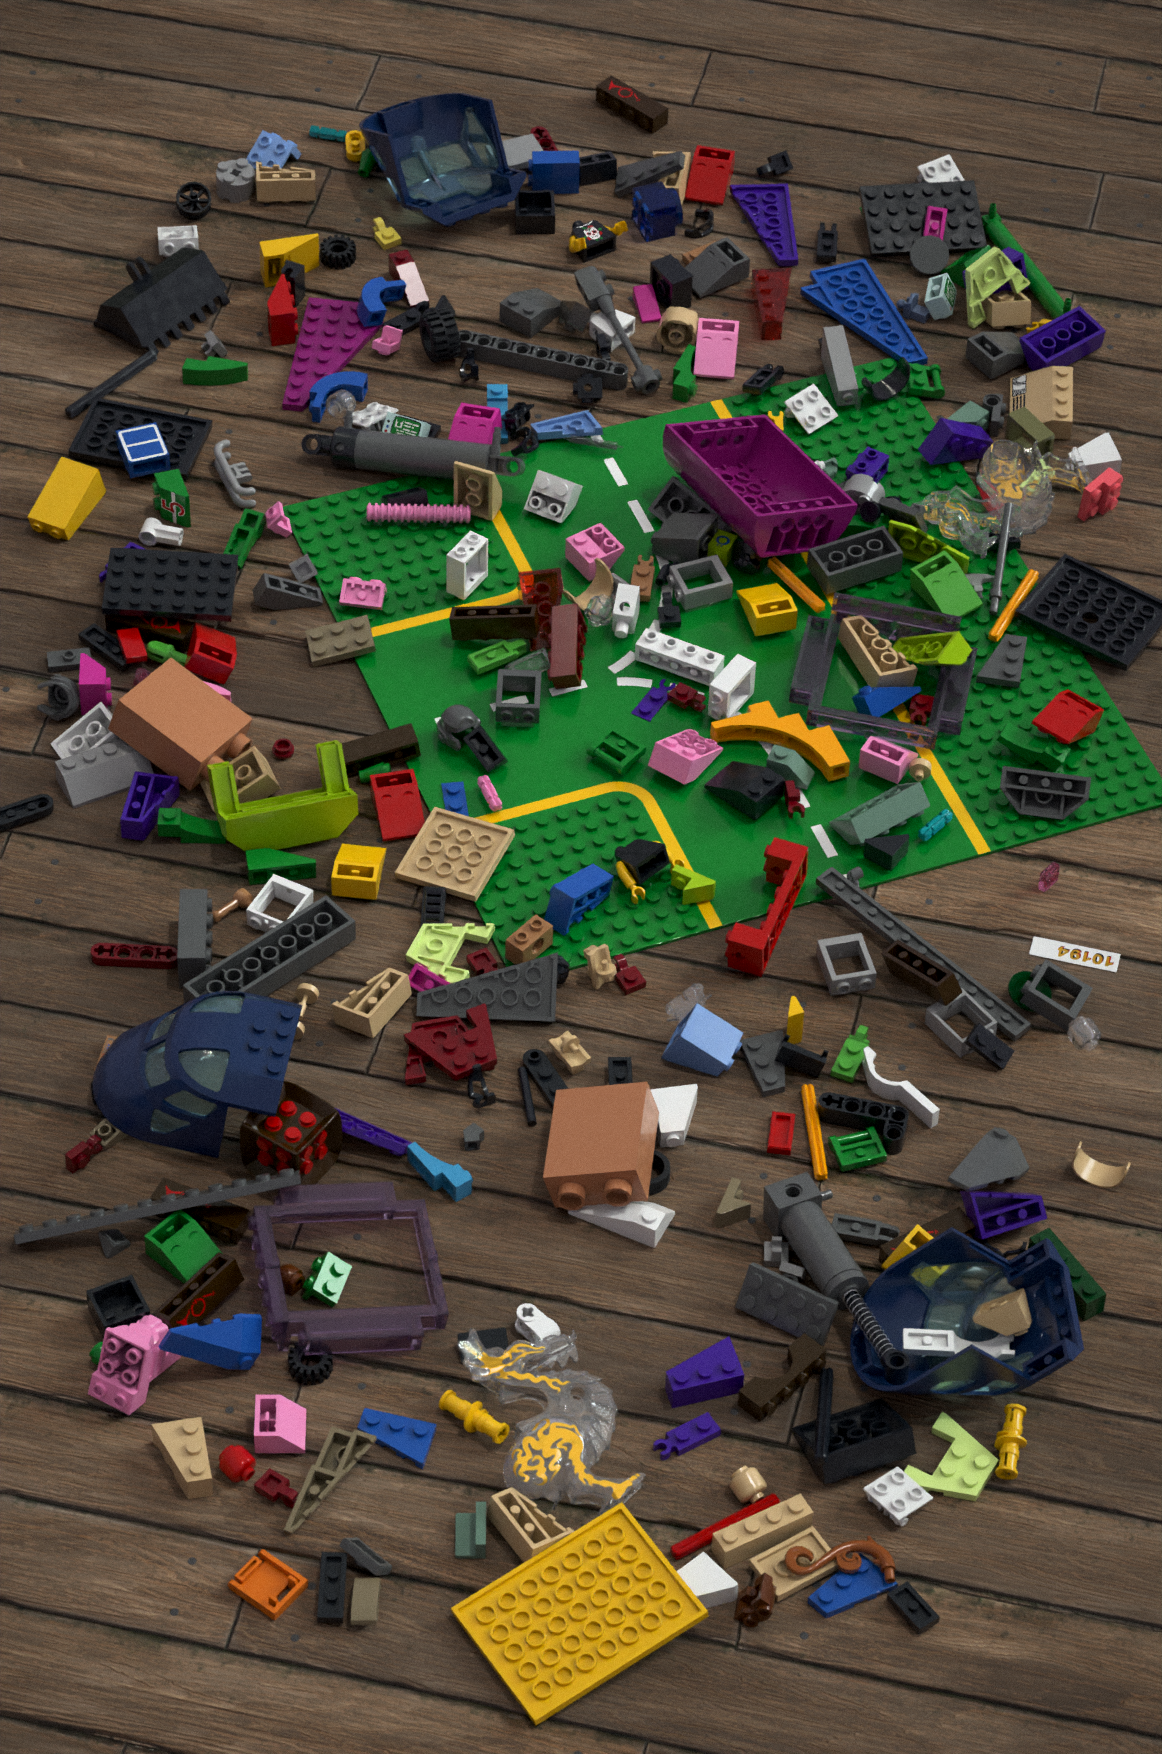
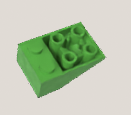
(944, 586)

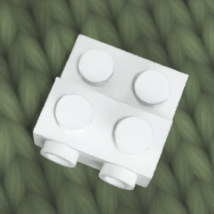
(174, 238)

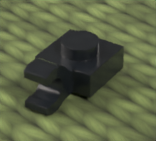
(777, 164)
(668, 615)

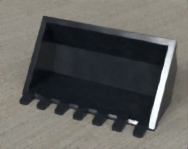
(162, 299)

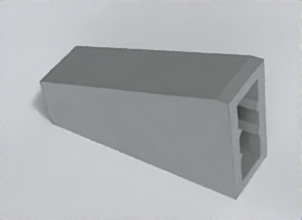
(839, 366)

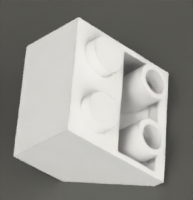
(552, 496)

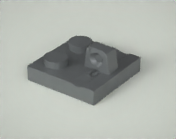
(902, 513)

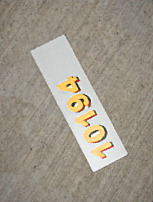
(1074, 954)

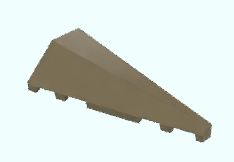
(336, 1458)

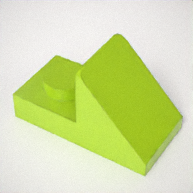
(694, 885)

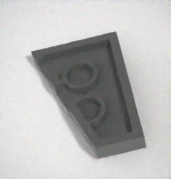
(1005, 663)
(760, 1057)

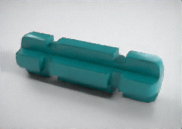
(327, 133)
(935, 824)

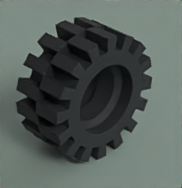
(346, 251)
(309, 1373)

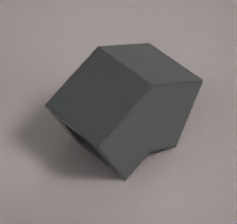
(472, 1137)

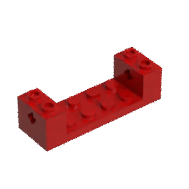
(750, 947)

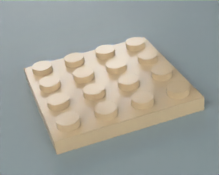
(455, 853)

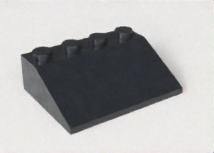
(859, 1441)

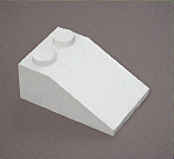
(86, 733)

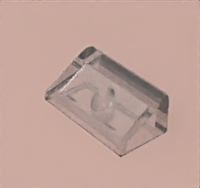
(535, 661)

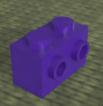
(869, 463)

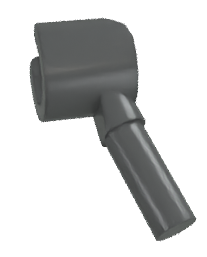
(854, 875)

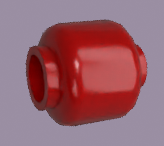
(237, 1463)

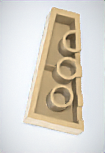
(874, 655)

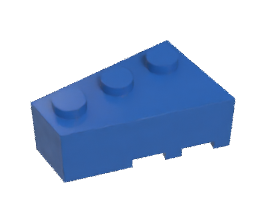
(576, 895)

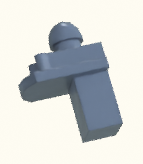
(913, 310)

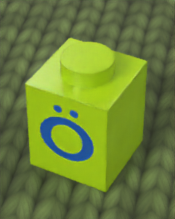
(723, 546)

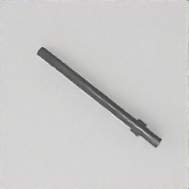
(996, 592)

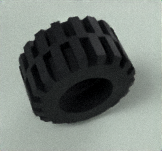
(439, 335)

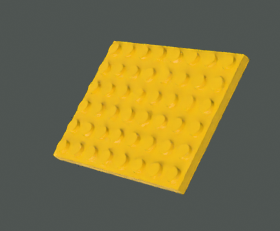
(579, 1613)

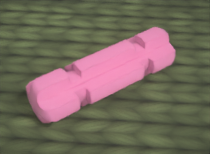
(489, 793)

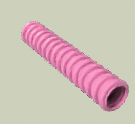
(418, 513)

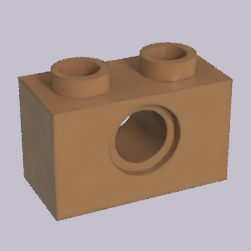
(529, 940)

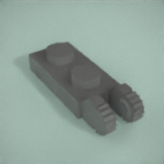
(863, 1230)

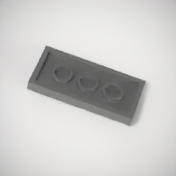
(786, 1304)

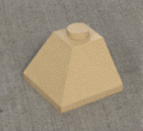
(1005, 1314)

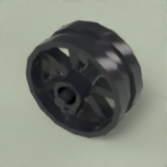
(193, 200)

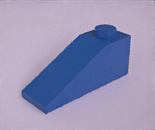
(880, 700)

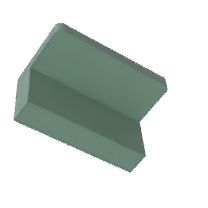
(471, 1534)

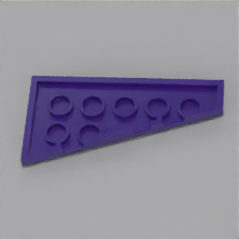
(771, 217)

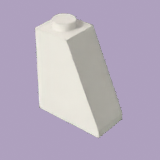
(1100, 455)
(675, 1113)
(709, 1581)

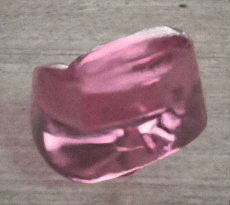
(140, 675)

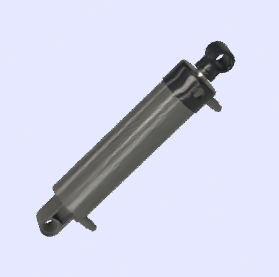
(408, 453)

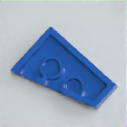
(402, 1434)
(846, 1589)

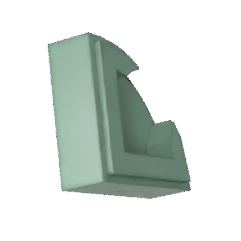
(831, 467)

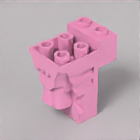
(130, 1363)

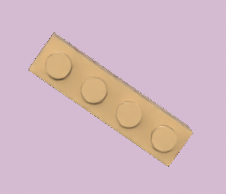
(761, 1531)

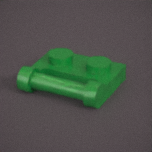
(919, 384)
(619, 745)
(860, 1153)

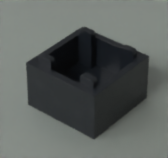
(535, 212)
(671, 282)
(116, 1304)

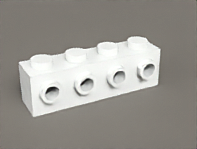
(678, 657)

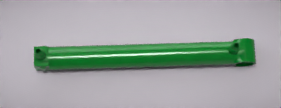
(1038, 284)

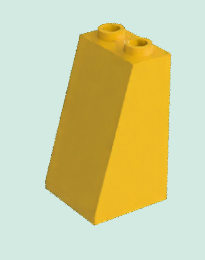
(67, 499)

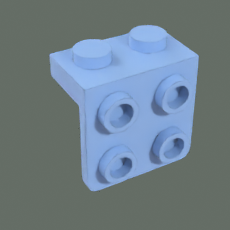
(272, 150)

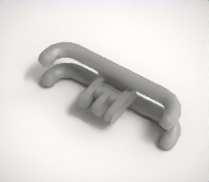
(233, 475)

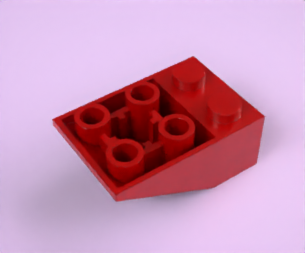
(710, 175)
(282, 314)
(211, 653)
(1068, 717)
(397, 804)

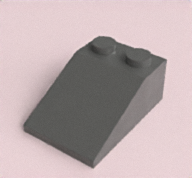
(529, 311)

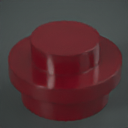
(283, 749)

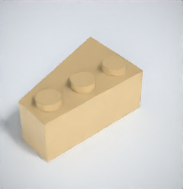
(284, 184)
(374, 1004)
(186, 1454)

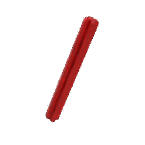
(704, 1536)

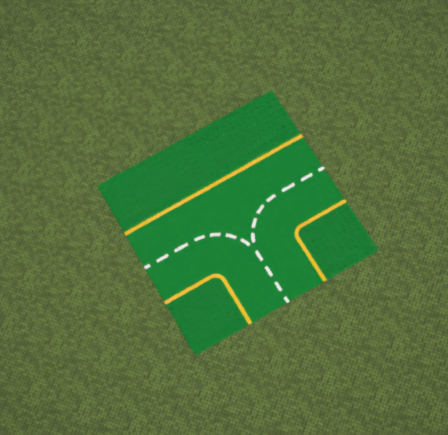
(578, 808)

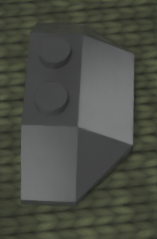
(1044, 792)

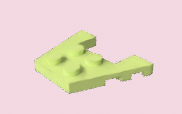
(987, 276)
(439, 944)
(963, 1468)

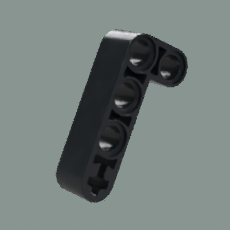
(863, 1113)

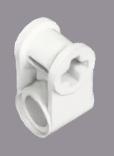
(534, 1324)

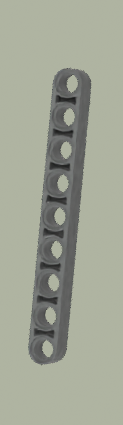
(542, 359)

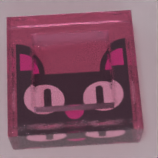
(1049, 876)

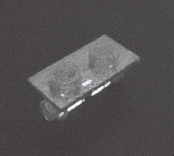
(679, 1008)

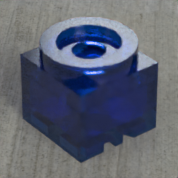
(656, 211)

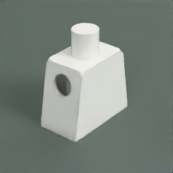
(600, 324)
(625, 617)

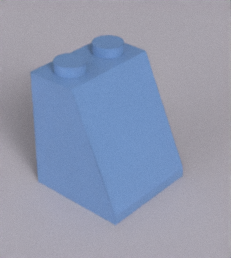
(703, 1042)

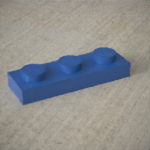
(455, 797)

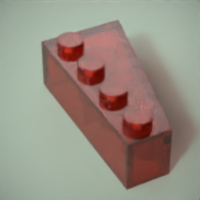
(770, 298)

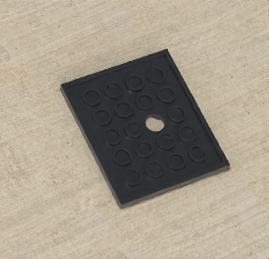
(1074, 590)

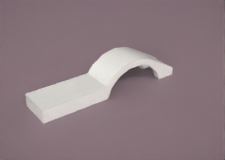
(901, 1091)
(947, 1344)

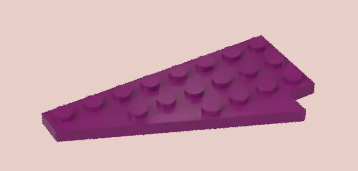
(326, 344)

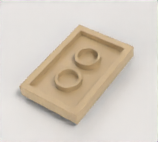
(773, 1563)

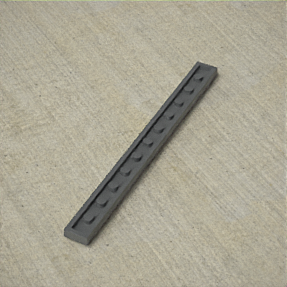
(892, 929)
(147, 1207)

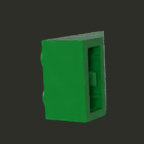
(180, 1245)

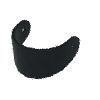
(891, 384)

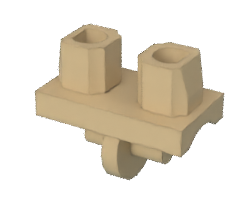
(599, 965)
(570, 1052)

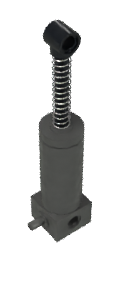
(795, 1213)

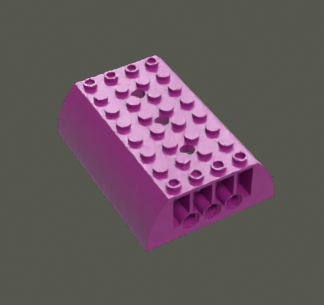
(759, 483)

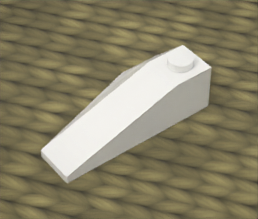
(637, 1220)

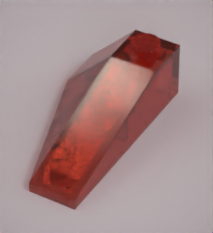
(546, 591)

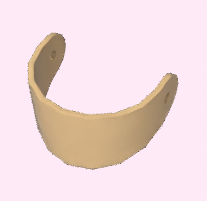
(601, 584)
(1096, 1172)

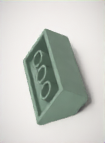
(881, 813)

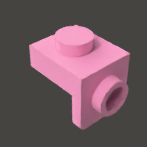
(389, 340)
(277, 521)

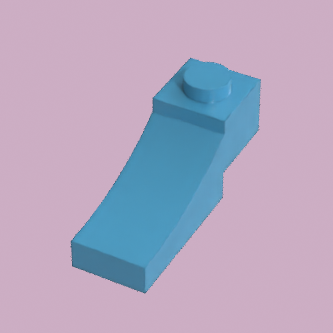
(498, 398)
(440, 1174)

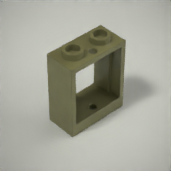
(1023, 421)

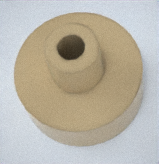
(920, 769)

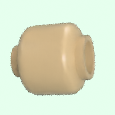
(748, 1484)

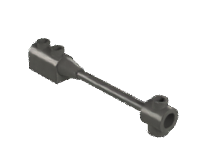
(599, 297)

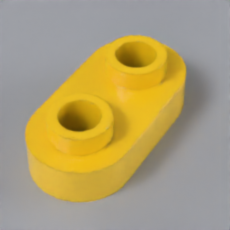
(354, 145)

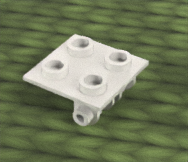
(939, 170)
(810, 409)
(372, 417)
(897, 1495)

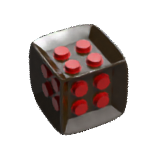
(300, 1136)

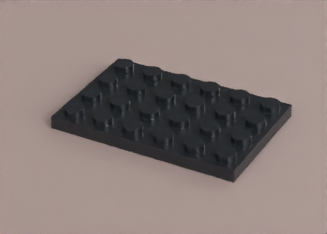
(897, 216)
(97, 434)
(170, 584)

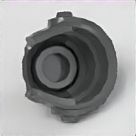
(62, 696)
(455, 719)

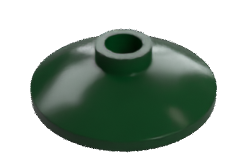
(1016, 984)

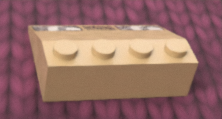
(1047, 396)

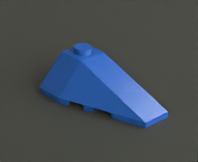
(226, 1344)

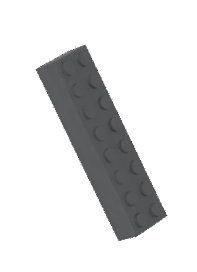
(279, 953)

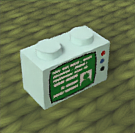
(940, 296)
(404, 425)

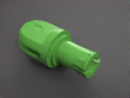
(162, 652)

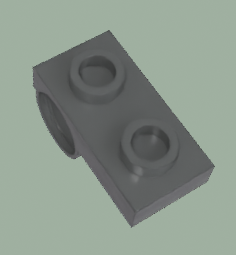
(996, 408)

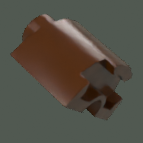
(756, 1602)

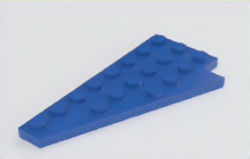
(861, 303)

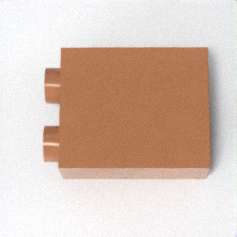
(181, 723)
(601, 1145)

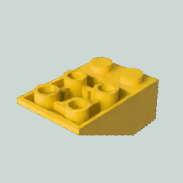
(296, 249)
(768, 609)
(357, 871)

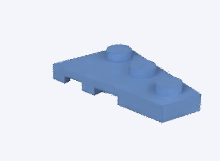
(574, 424)

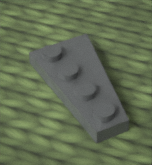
(647, 172)

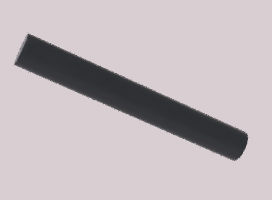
(527, 1097)

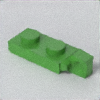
(496, 655)
(851, 1056)

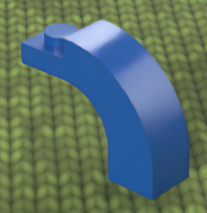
(370, 305)
(351, 381)

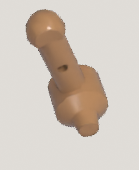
(241, 898)

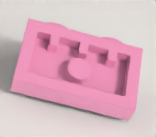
(363, 593)

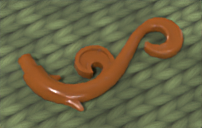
(846, 1565)

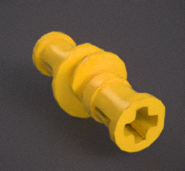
(474, 1416)
(1010, 1441)

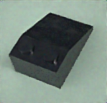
(747, 787)

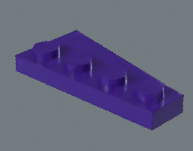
(373, 1134)

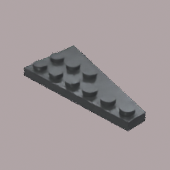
(509, 993)

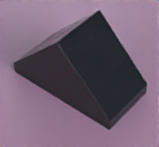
(886, 850)

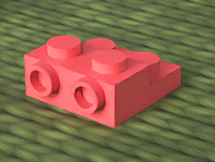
(1101, 494)

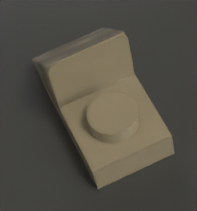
(732, 1207)

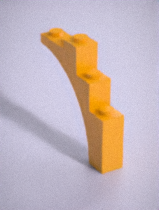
(790, 731)

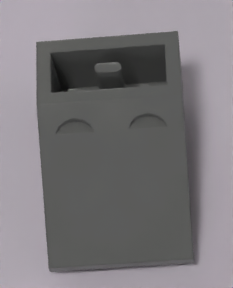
(718, 267)
(995, 352)

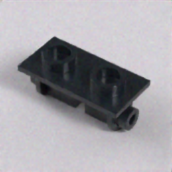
(517, 416)

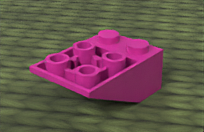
(475, 423)

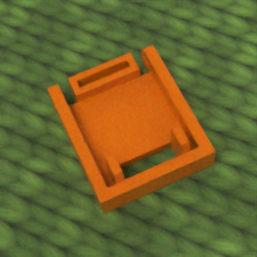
(265, 1582)

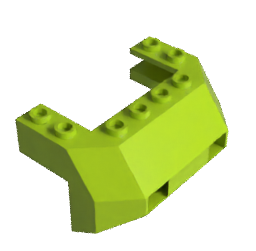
(290, 817)

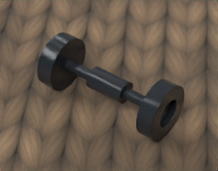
(871, 510)

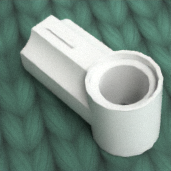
(154, 531)

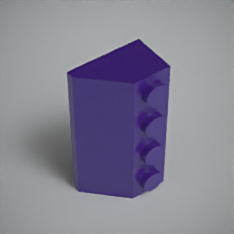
(1062, 340)

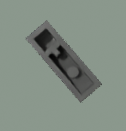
(282, 593)

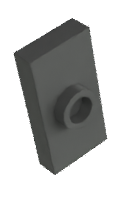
(65, 659)
(365, 1556)

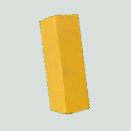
(795, 1021)

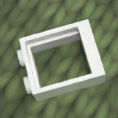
(474, 552)
(731, 688)
(282, 889)

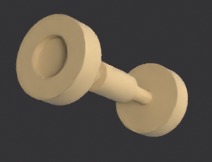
(306, 994)

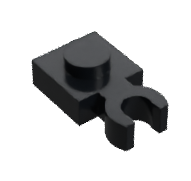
(603, 347)

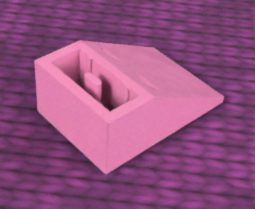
(716, 348)
(684, 755)

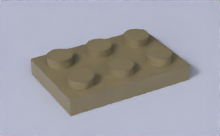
(340, 641)

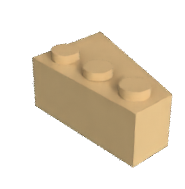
(678, 179)
(523, 1524)

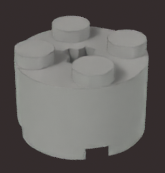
(235, 180)
(863, 489)

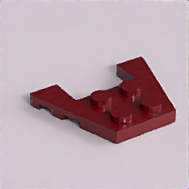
(437, 1030)
(459, 1053)

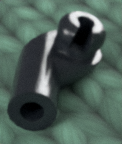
(663, 573)

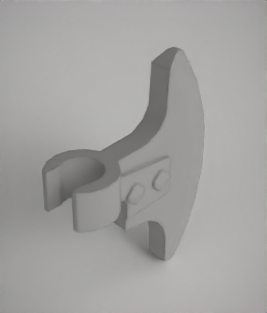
(976, 581)

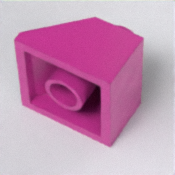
(93, 684)

